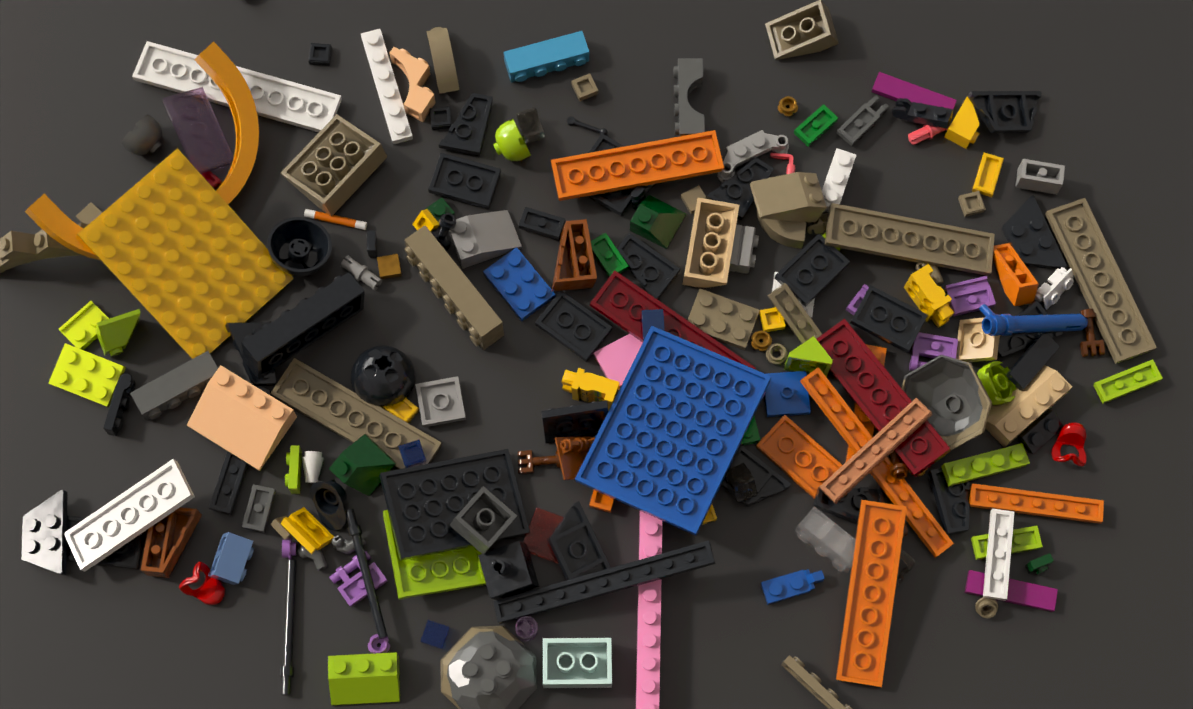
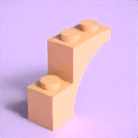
(417, 71)

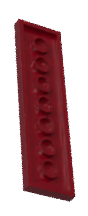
(623, 302)
(879, 395)

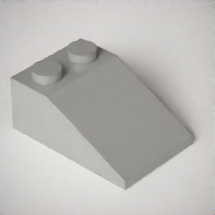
(483, 237)

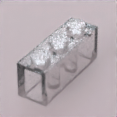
(827, 539)

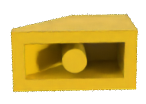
(964, 126)

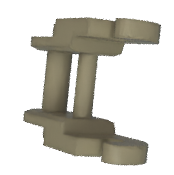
(821, 225)

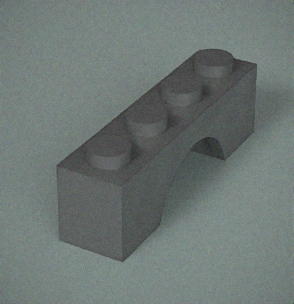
(689, 77)

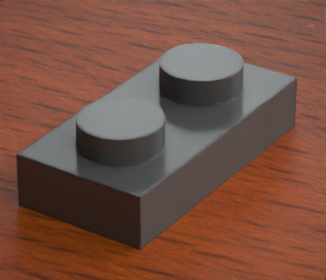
(258, 508)

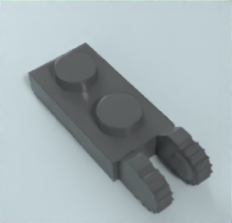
(861, 121)

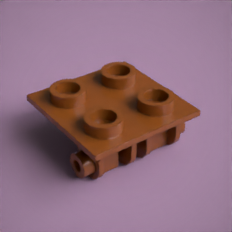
(572, 454)

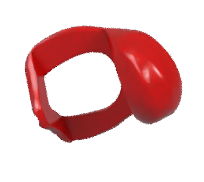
(1074, 435)
(210, 592)

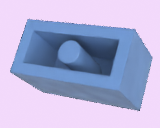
(231, 558)

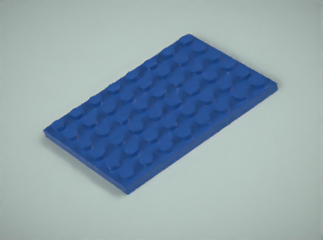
(673, 430)

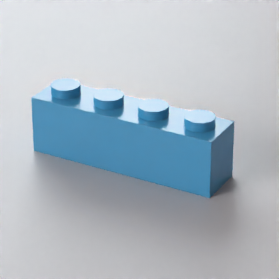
(546, 56)

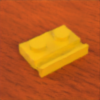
(307, 530)

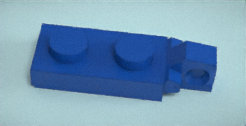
(790, 585)

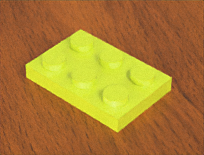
(86, 375)

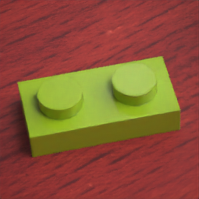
(294, 461)

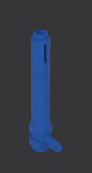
(1007, 324)

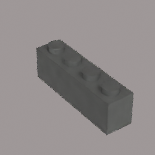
(175, 386)

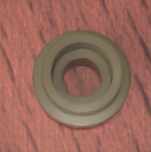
(776, 348)
(989, 611)

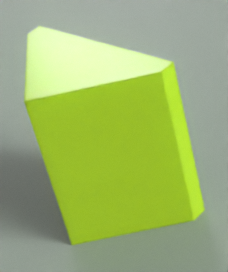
(808, 358)

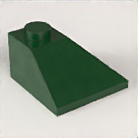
(656, 221)
(362, 464)

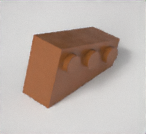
(575, 258)
(167, 541)

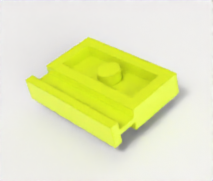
(82, 326)

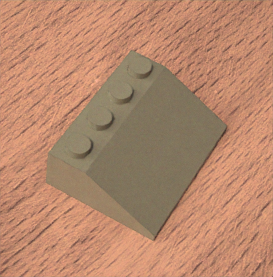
(334, 164)

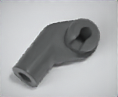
(344, 545)
(317, 556)

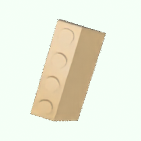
(710, 243)
(1011, 419)

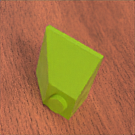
(116, 332)

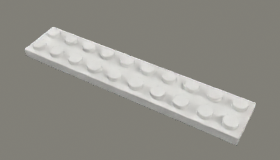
(272, 96)

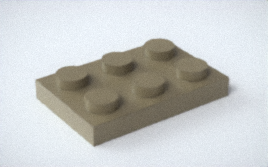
(723, 318)

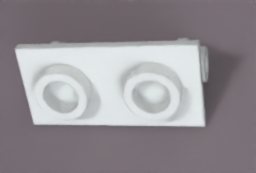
(1061, 281)

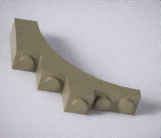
(22, 248)

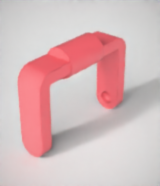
(790, 167)

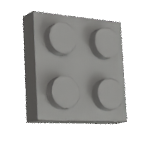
(440, 401)

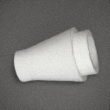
(312, 465)

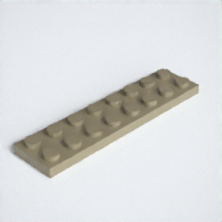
(909, 239)
(1100, 280)
(347, 413)

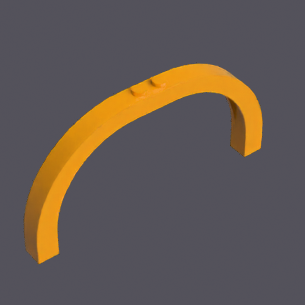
(245, 118)

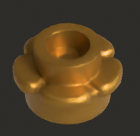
(787, 101)
(767, 340)

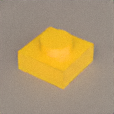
(426, 219)
(771, 320)

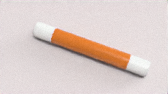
(335, 219)

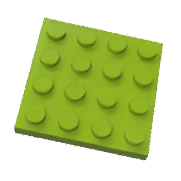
(434, 572)

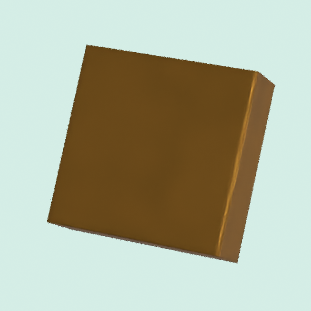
(389, 266)

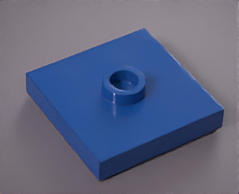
(787, 395)

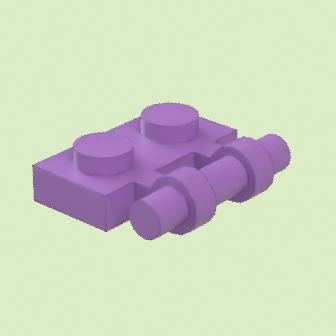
(354, 589)

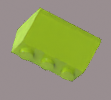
(364, 678)

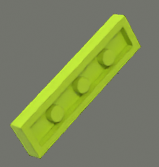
(985, 464)

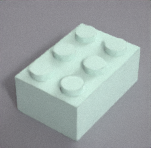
(577, 663)

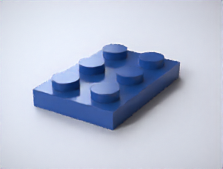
(519, 284)

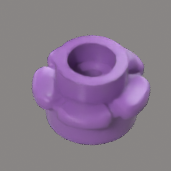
(288, 548)
(374, 640)

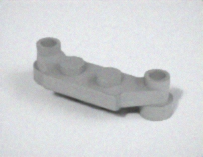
(750, 148)

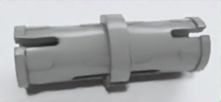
(361, 272)

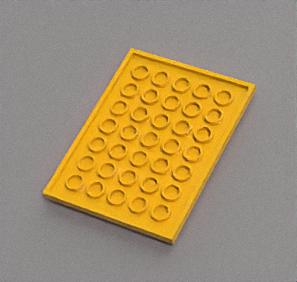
(185, 255)

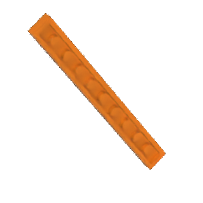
(856, 437)

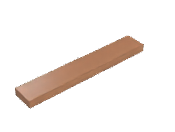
(876, 450)

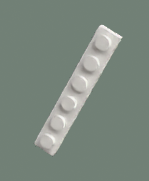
(386, 86)

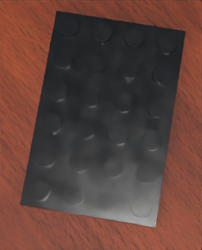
(431, 495)

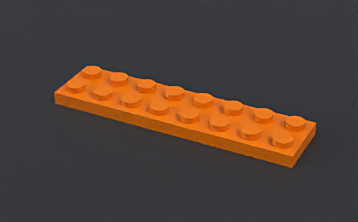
(637, 165)
(871, 593)

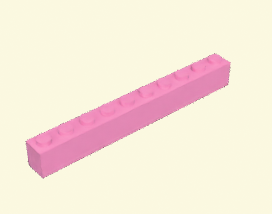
(648, 619)

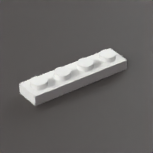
(998, 554)

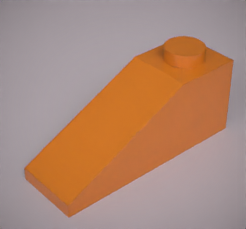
(1014, 275)

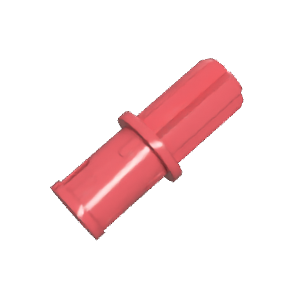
(924, 133)

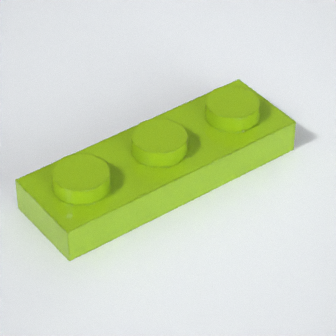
(1127, 381)
(1022, 540)

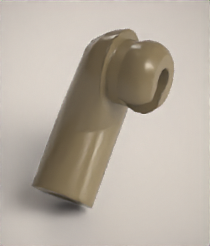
(936, 276)

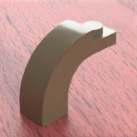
(443, 60)
(784, 232)

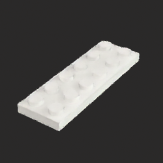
(129, 515)

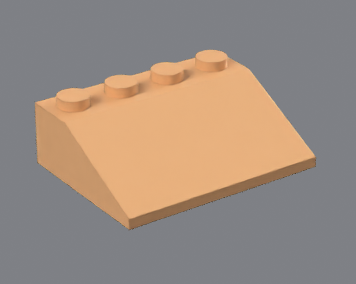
(241, 418)

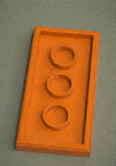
(798, 455)

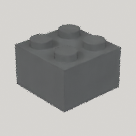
(483, 520)

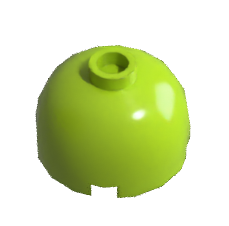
(510, 142)
(996, 383)

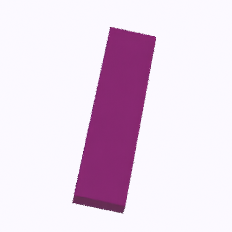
(896, 88)
(1018, 592)

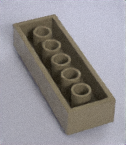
(454, 288)

